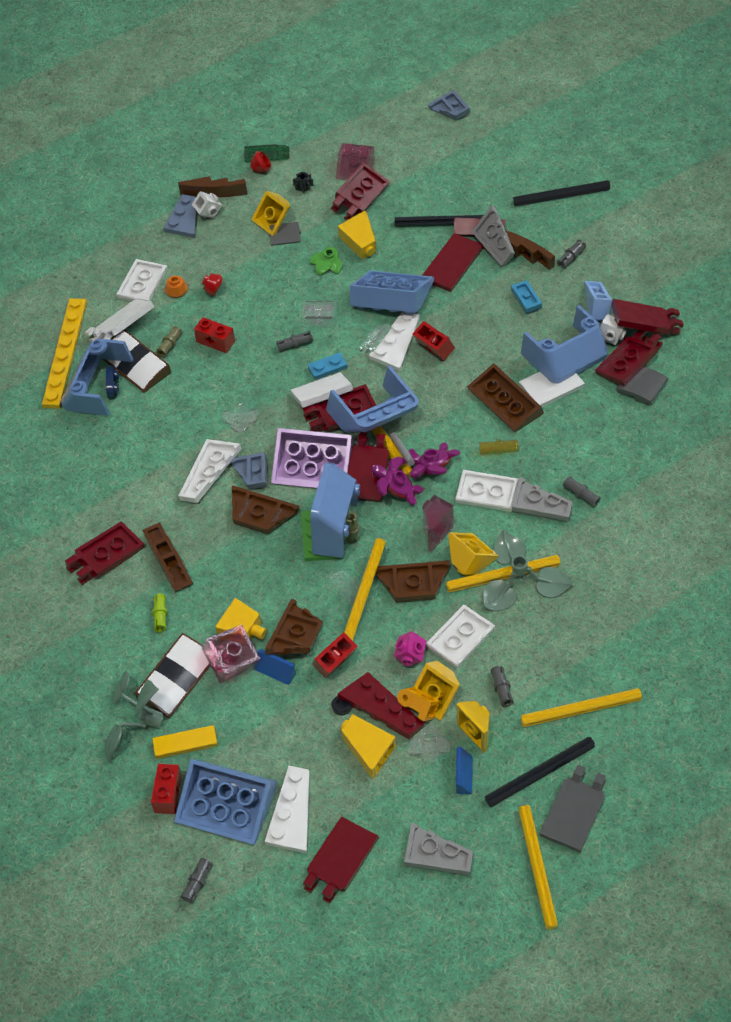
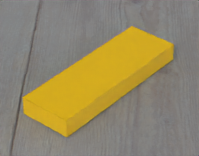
(185, 742)

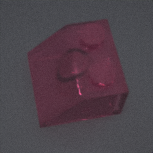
(351, 157)
(437, 521)
(230, 653)

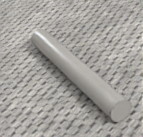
(402, 449)

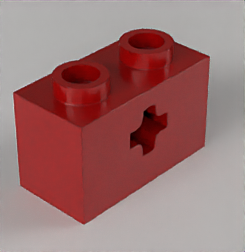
(214, 335)
(433, 340)
(334, 655)
(166, 789)

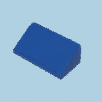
(275, 667)
(464, 771)

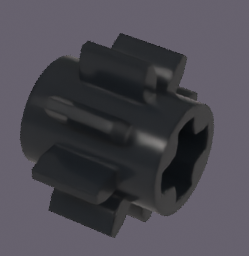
(303, 181)

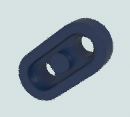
(111, 385)

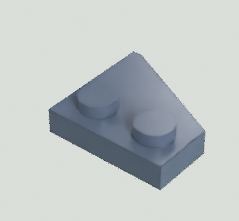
(450, 106)
(252, 469)

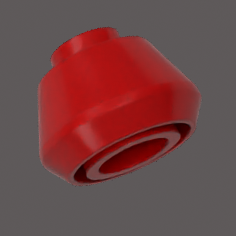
(260, 163)
(212, 283)

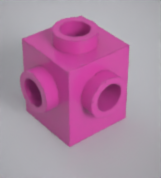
(410, 648)

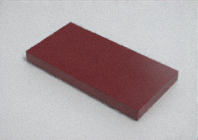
(453, 261)

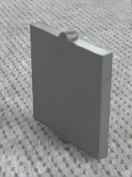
(286, 234)

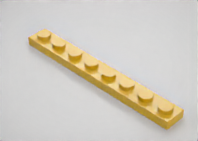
(64, 353)

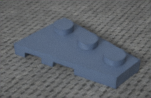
(183, 218)

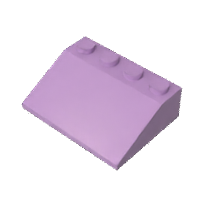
(302, 456)

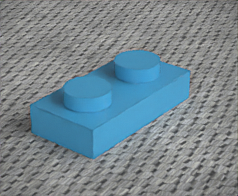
(526, 296)
(327, 366)

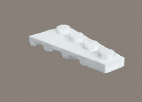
(396, 343)
(207, 468)
(290, 818)

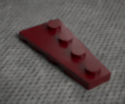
(382, 705)

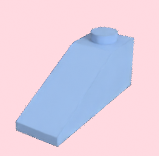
(597, 300)

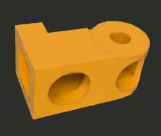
(419, 701)

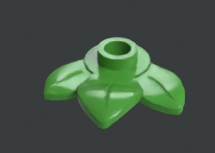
(326, 262)

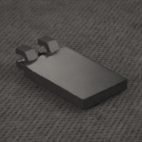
(574, 811)

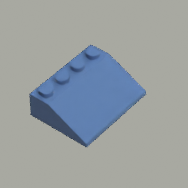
(390, 291)
(225, 801)

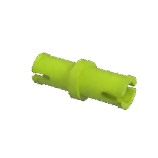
(159, 613)

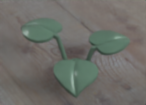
(511, 549)
(146, 715)

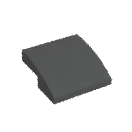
(644, 385)

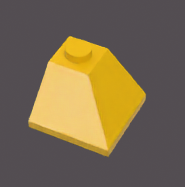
(271, 211)
(469, 553)
(440, 683)
(474, 722)

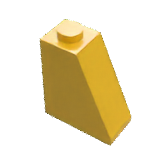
(358, 235)
(367, 743)

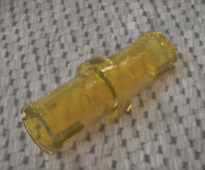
(498, 446)

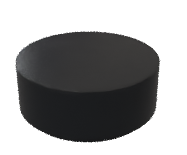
(340, 707)

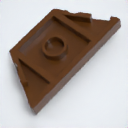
(260, 511)
(413, 580)
(294, 632)

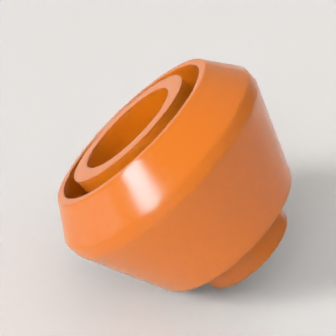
(175, 286)

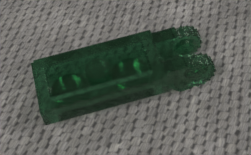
(272, 151)

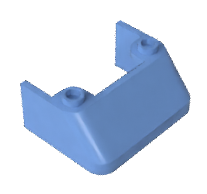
(571, 357)
(75, 396)
(399, 404)
(330, 509)

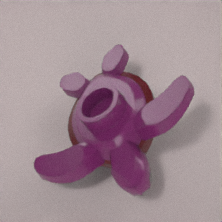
(432, 461)
(395, 481)

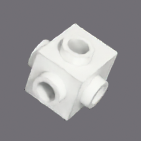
(207, 204)
(610, 330)

